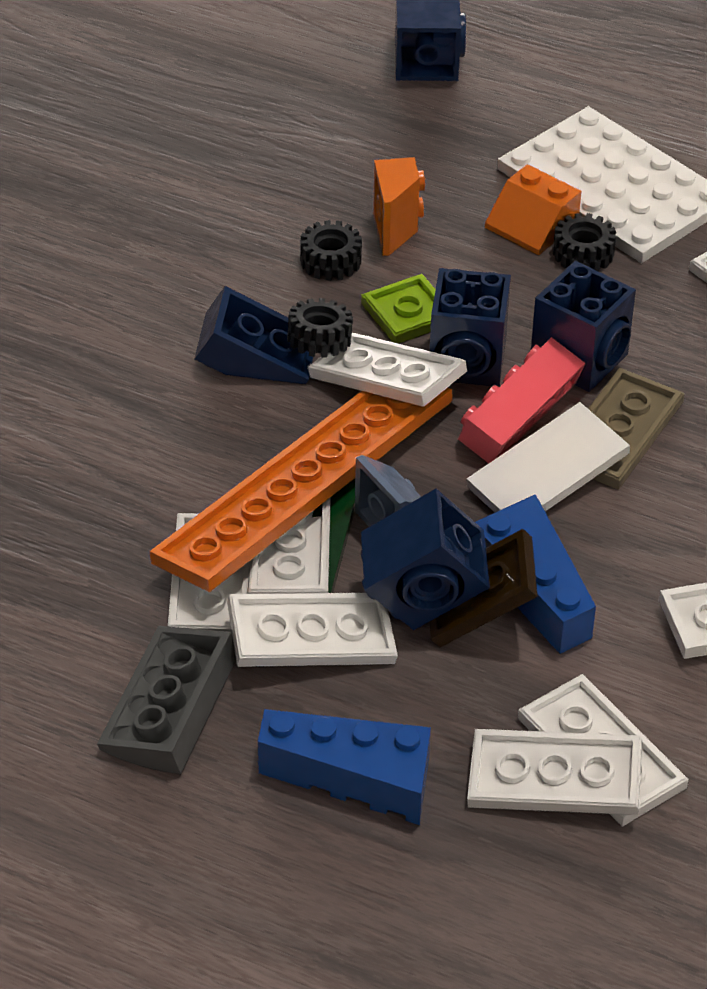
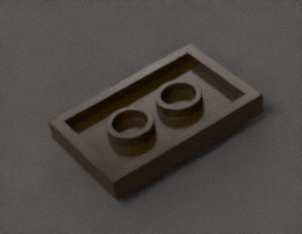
(511, 585)

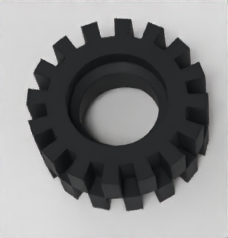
(335, 237)
(584, 241)
(319, 327)

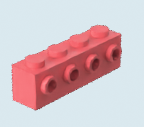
(521, 400)

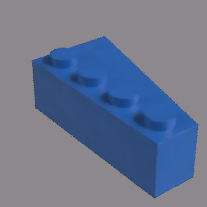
(563, 605)
(348, 758)

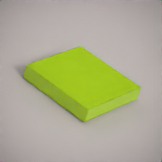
(402, 308)

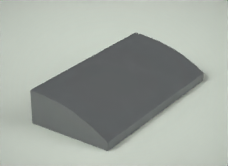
(169, 698)

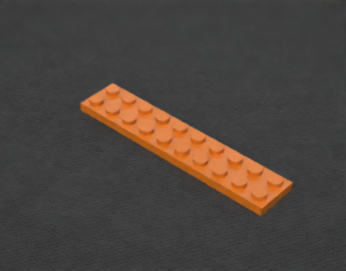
(288, 487)

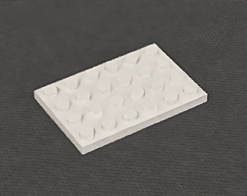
(620, 178)

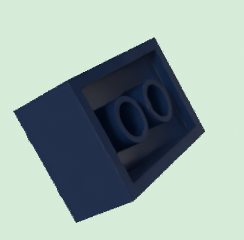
(249, 341)

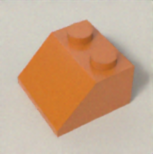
(397, 201)
(532, 208)

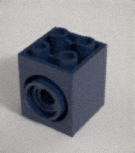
(429, 40)
(588, 317)
(472, 322)
(424, 560)

